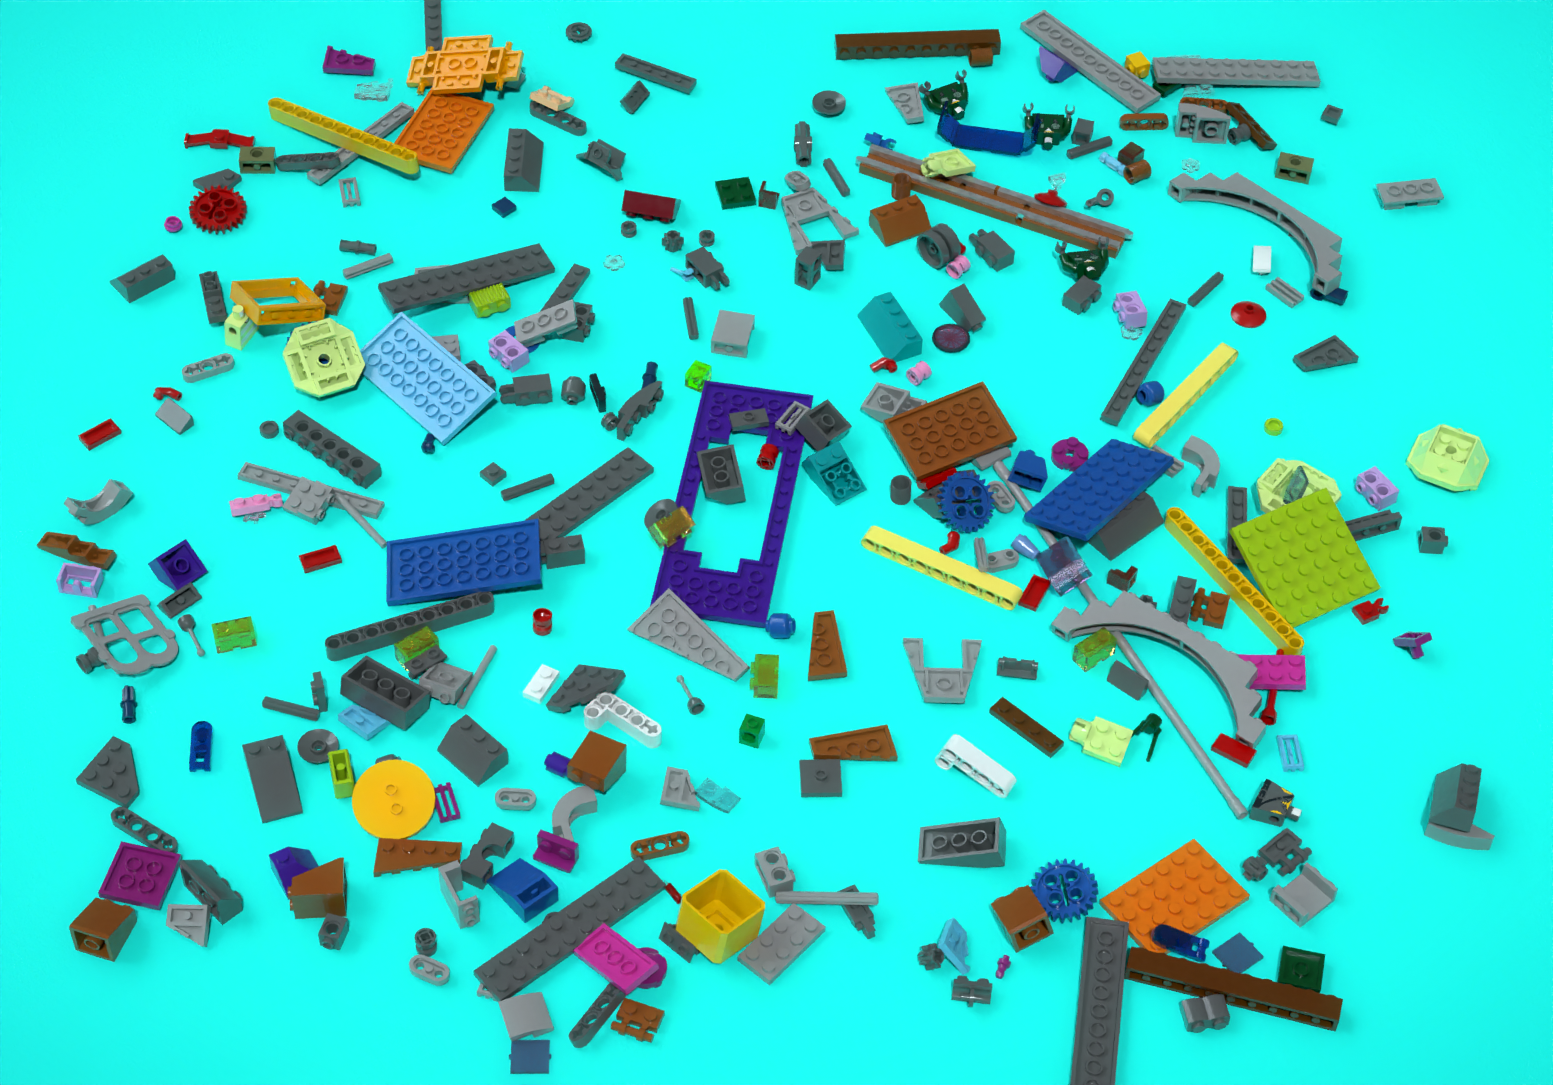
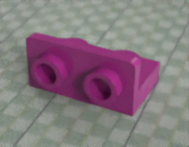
(556, 851)

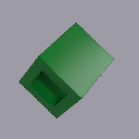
(752, 731)

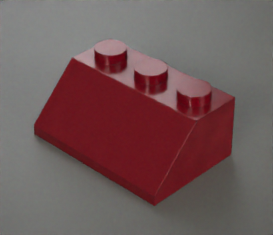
(650, 205)

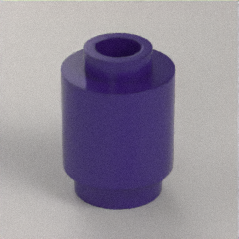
(557, 764)

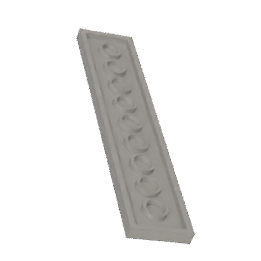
(1090, 61)
(1235, 72)

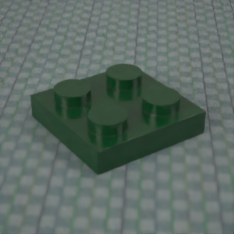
(735, 193)
(1301, 968)

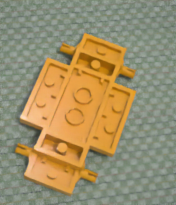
(465, 65)

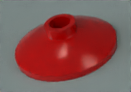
(1051, 197)
(1248, 314)

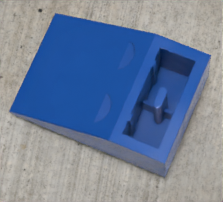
(524, 889)

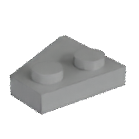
(190, 921)

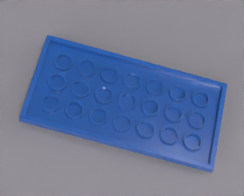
(1099, 489)
(463, 562)

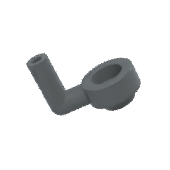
(1098, 199)

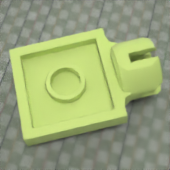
(947, 163)
(1102, 739)

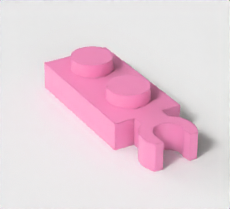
(254, 504)

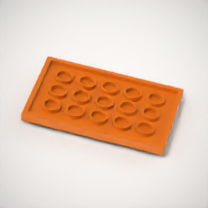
(444, 129)
(1180, 890)

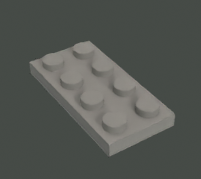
(781, 943)

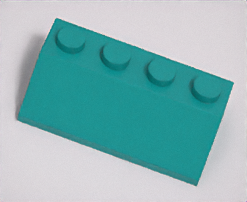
(891, 328)

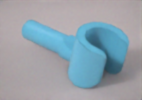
(686, 275)

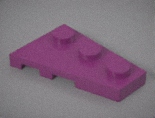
(345, 63)

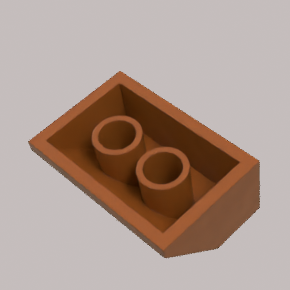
(899, 220)

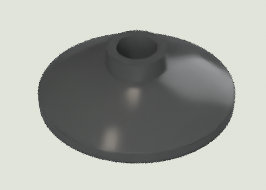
(829, 102)
(659, 510)
(315, 740)

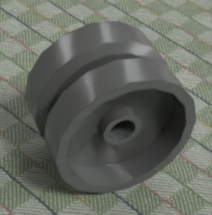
(938, 245)

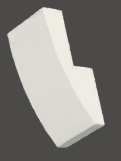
(1262, 259)

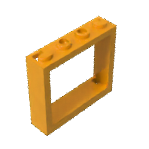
(309, 309)

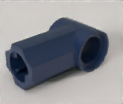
(1338, 295)

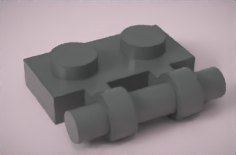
(1282, 846)

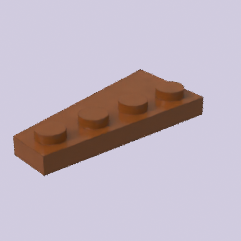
(826, 648)
(861, 744)
(407, 854)

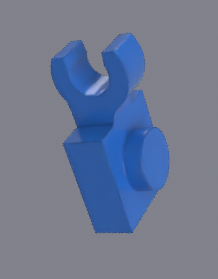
(877, 139)

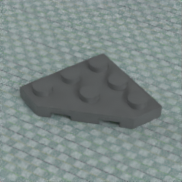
(584, 685)
(112, 773)

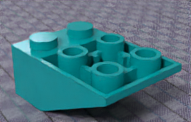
(834, 473)

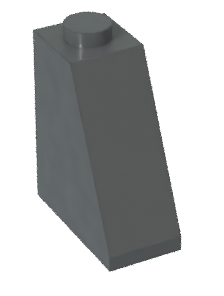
(963, 308)

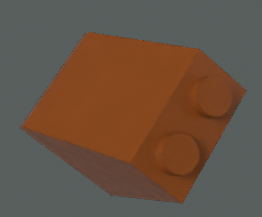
(598, 762)
(320, 891)
(1022, 918)
(102, 928)

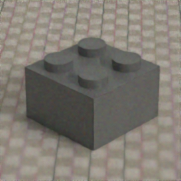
(823, 425)

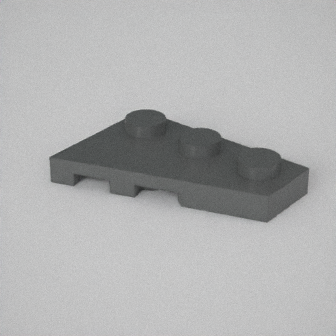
(1325, 354)

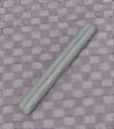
(815, 897)

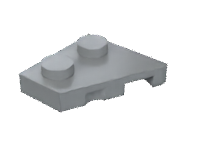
(679, 790)

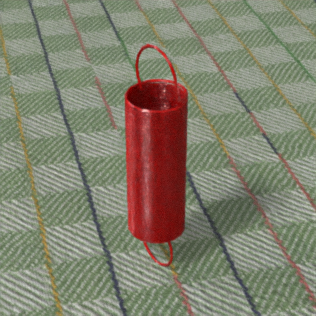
(673, 893)

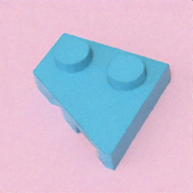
(362, 721)
(954, 944)

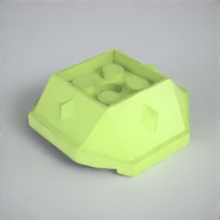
(327, 341)
(1449, 458)
(1276, 478)

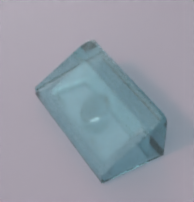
(1296, 486)

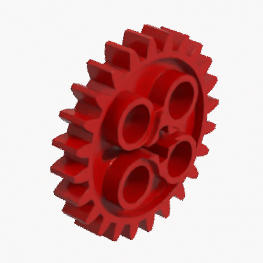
(217, 209)

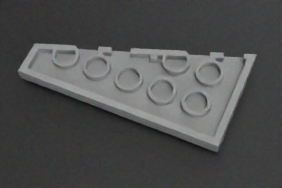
(681, 631)

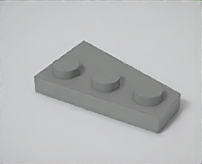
(907, 101)

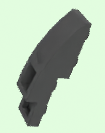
(213, 297)
(638, 406)

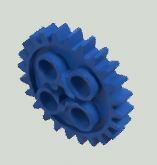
(967, 520)
(1083, 886)

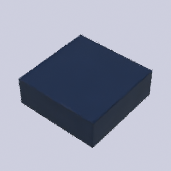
(504, 207)

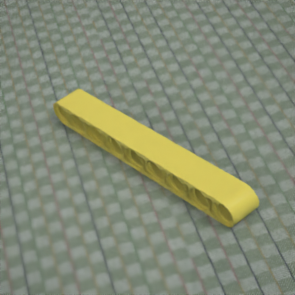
(1185, 395)
(942, 567)

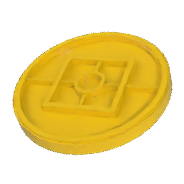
(393, 800)

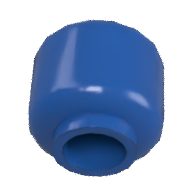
(1150, 393)
(781, 625)

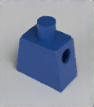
(1029, 470)

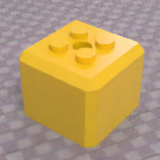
(720, 916)

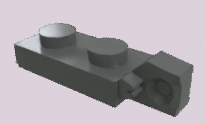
(860, 915)

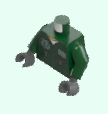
(954, 93)
(1053, 126)
(1084, 262)

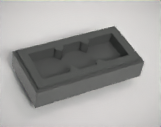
(634, 97)
(748, 419)

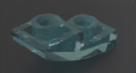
(717, 797)

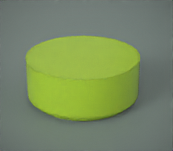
(1273, 426)

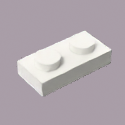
(541, 684)

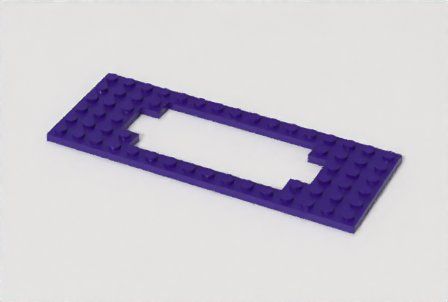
(748, 593)

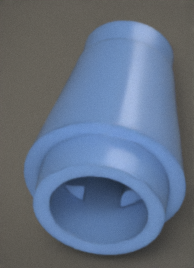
(1025, 547)

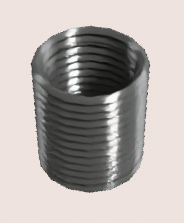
(900, 489)

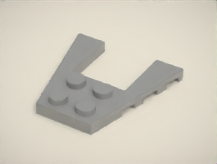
(809, 206)
(942, 684)

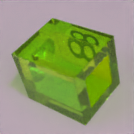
(697, 375)

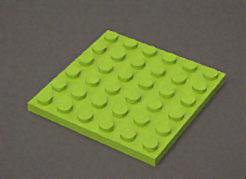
(1305, 558)

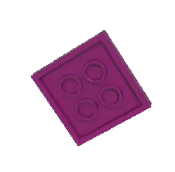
(140, 875)

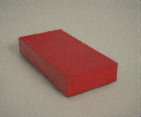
(99, 434)
(935, 479)
(320, 559)
(1034, 593)
(1233, 750)

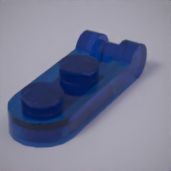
(201, 746)
(1180, 942)

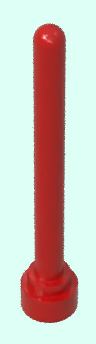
(1269, 714)

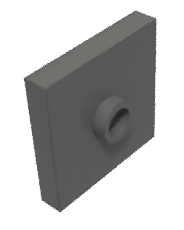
(820, 778)

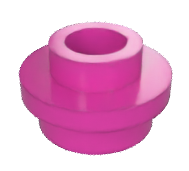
(173, 224)

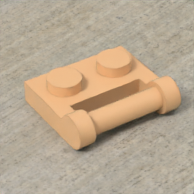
(551, 99)

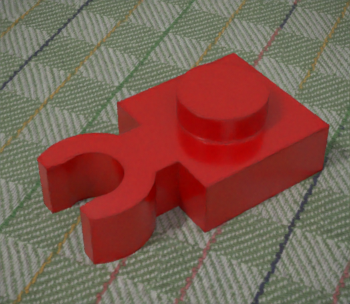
(1368, 612)

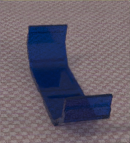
(986, 138)

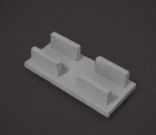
(1396, 194)
(557, 318)

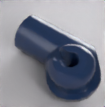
(427, 445)

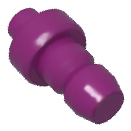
(1004, 964)

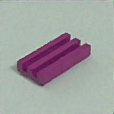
(440, 789)

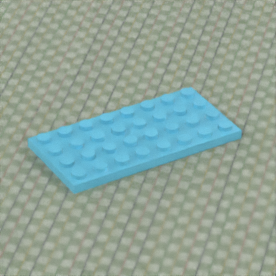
(424, 378)

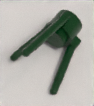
(1149, 726)

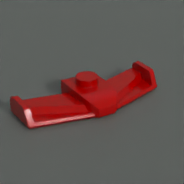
(219, 139)

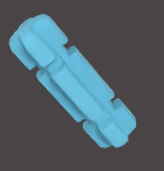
(1112, 163)

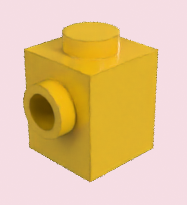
(1137, 64)

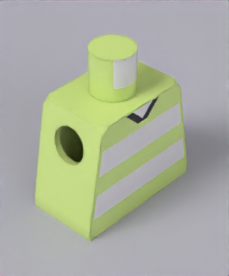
(239, 328)

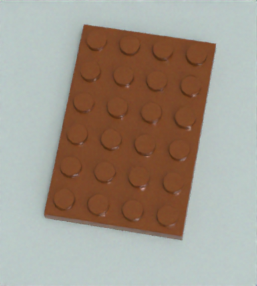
(949, 431)

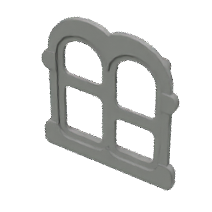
(111, 611)

